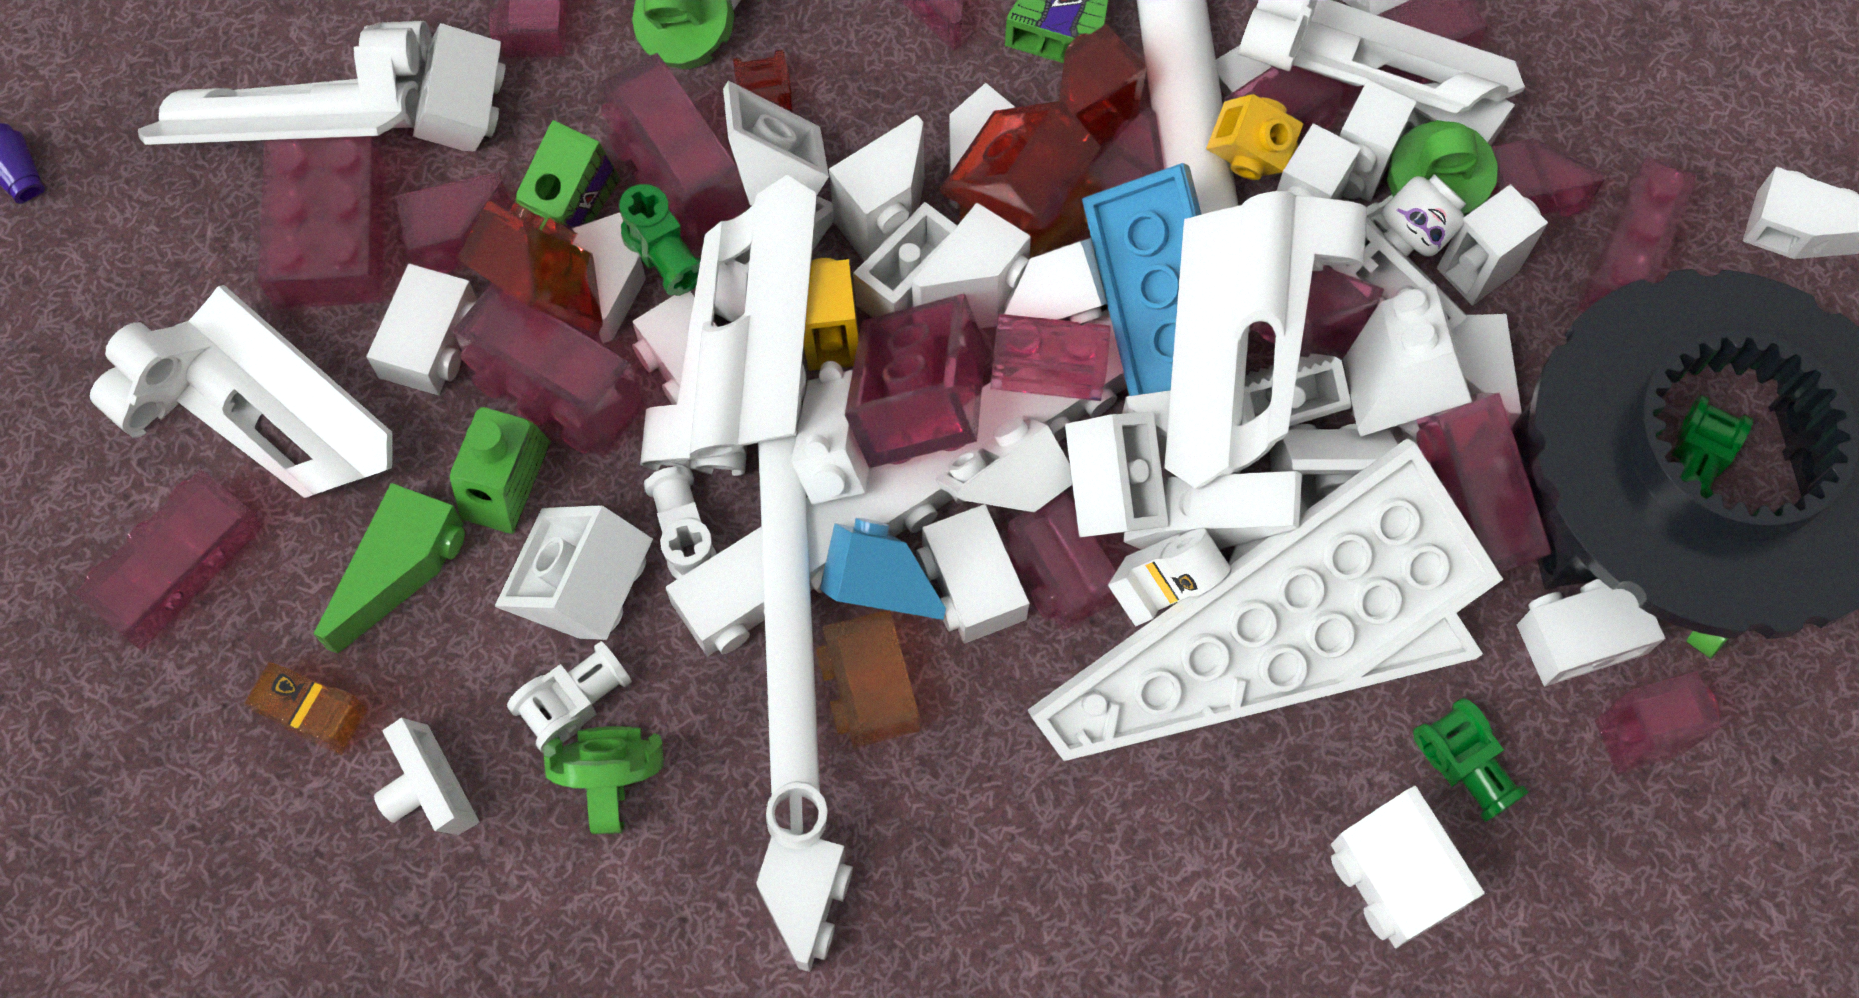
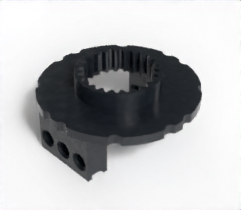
(1625, 512)

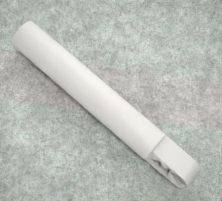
(1186, 94)

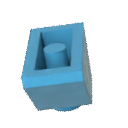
(877, 571)

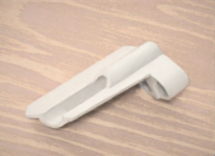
(1354, 43)
(381, 98)
(1238, 271)
(229, 372)
(744, 375)

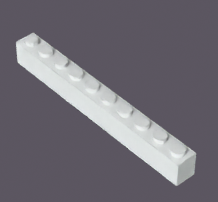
(727, 591)

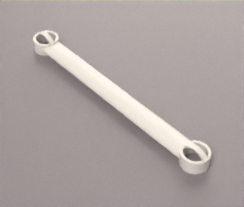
(789, 641)

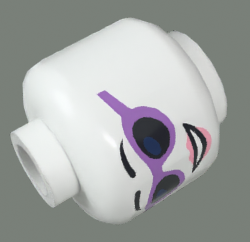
(1423, 216)

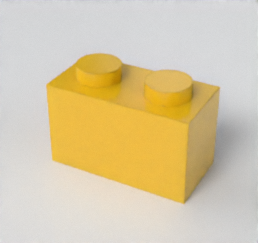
(830, 315)

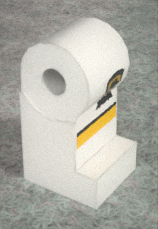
(1168, 573)

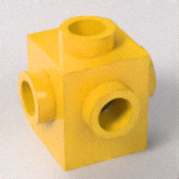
(1255, 136)

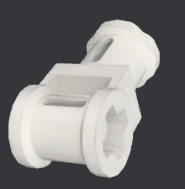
(679, 519)
(567, 695)

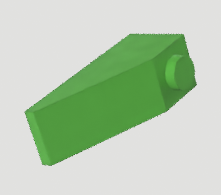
(395, 559)

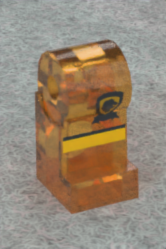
(306, 707)

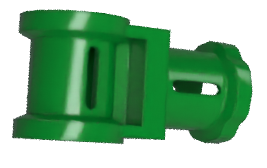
(656, 237)
(1709, 442)
(1469, 757)

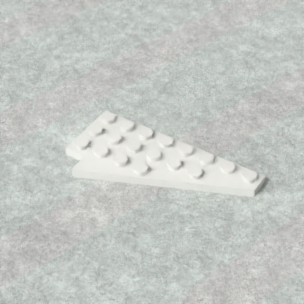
(1302, 616)

